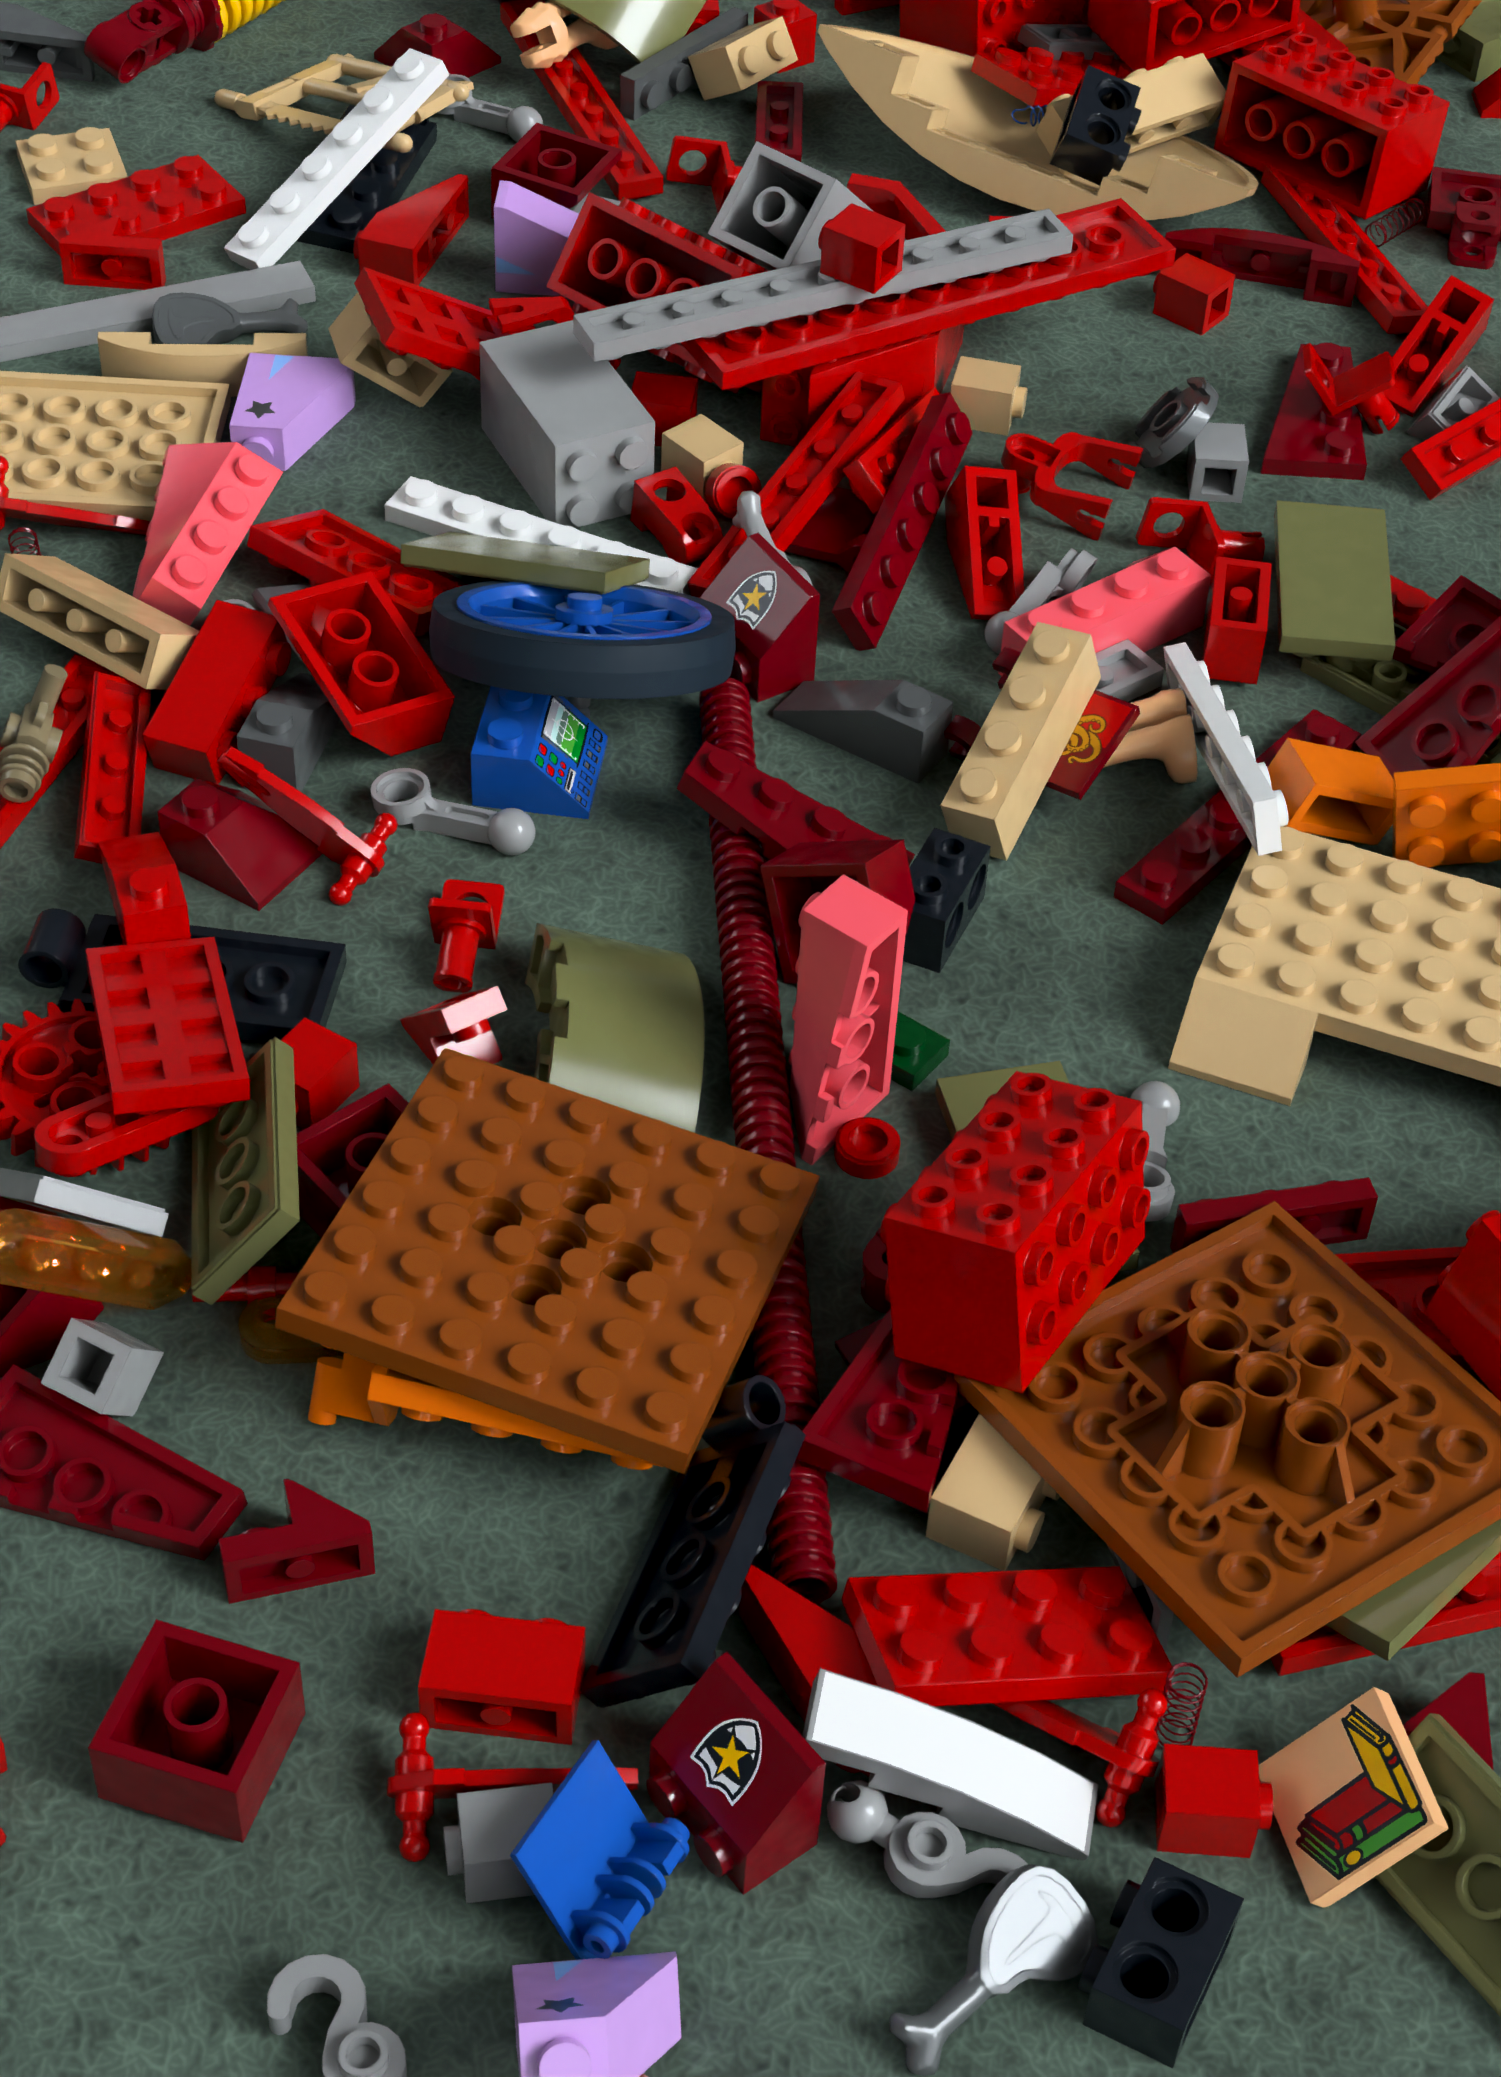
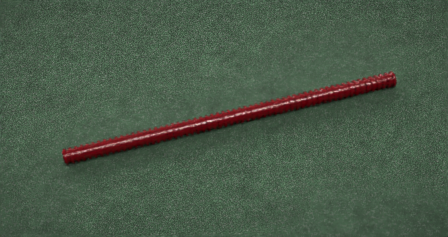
(762, 1123)

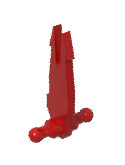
(63, 515)
(358, 856)
(1128, 1752)
(418, 1784)

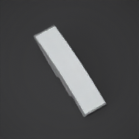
(951, 1763)

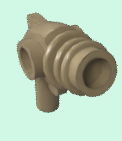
(30, 739)

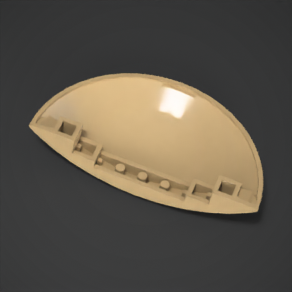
(969, 133)

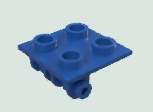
(597, 1857)

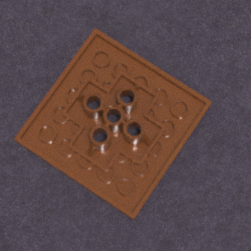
(554, 1258)
(1258, 1435)

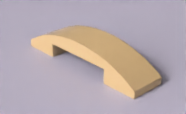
(136, 357)

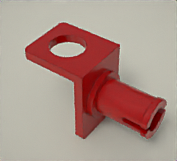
(20, 106)
(716, 172)
(1358, 386)
(1198, 533)
(463, 928)

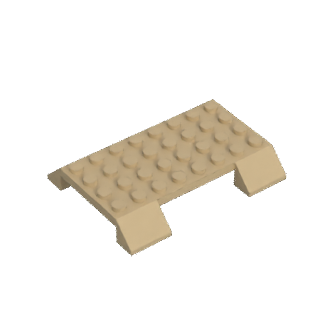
(1347, 951)

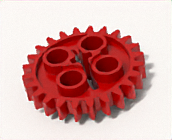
(48, 1070)

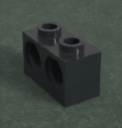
(1096, 126)
(948, 890)
(1168, 1963)

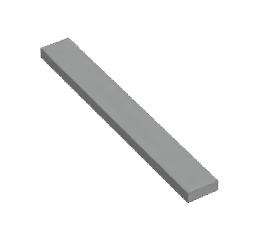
(80, 322)

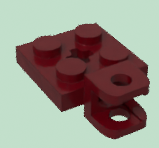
(1467, 210)

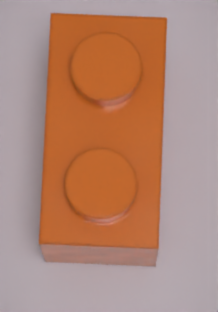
(1334, 791)

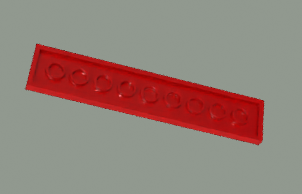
(1107, 247)

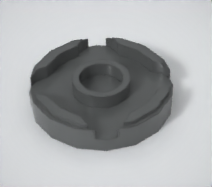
(1174, 421)

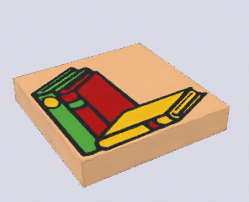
(1351, 1798)

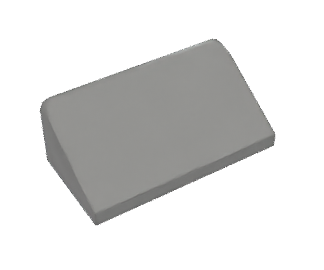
(1454, 401)

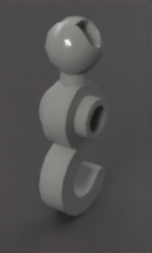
(922, 1850)
(352, 2043)

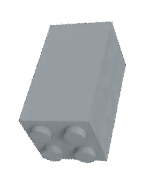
(779, 210)
(564, 424)

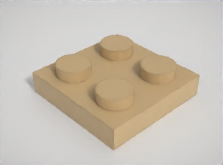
(68, 162)

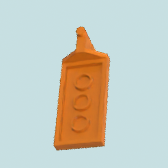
(1447, 815)
(375, 1393)

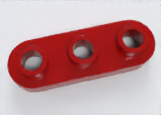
(94, 1136)

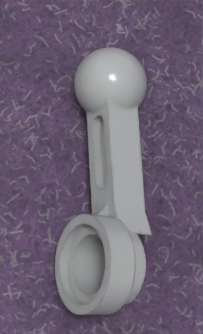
(492, 116)
(1049, 582)
(508, 831)
(1159, 1110)

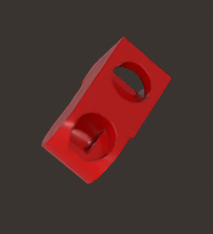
(681, 521)

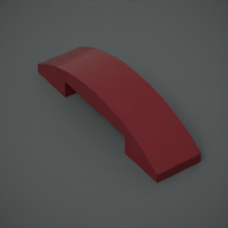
(1273, 260)

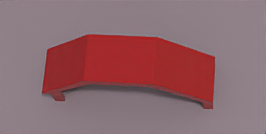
(798, 399)

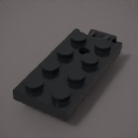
(372, 190)
(267, 976)
(699, 1550)

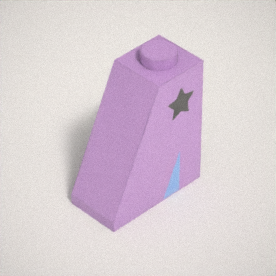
(528, 239)
(289, 404)
(596, 2015)

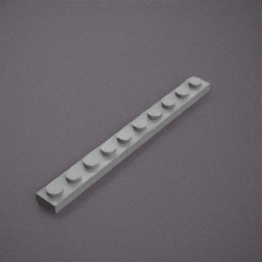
(804, 290)

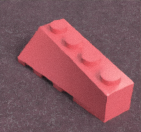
(199, 521)
(1142, 603)
(844, 1009)

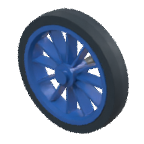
(582, 642)

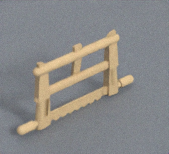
(318, 81)

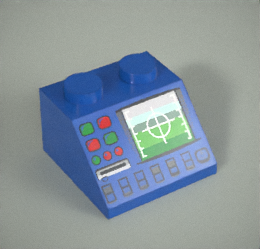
(535, 755)

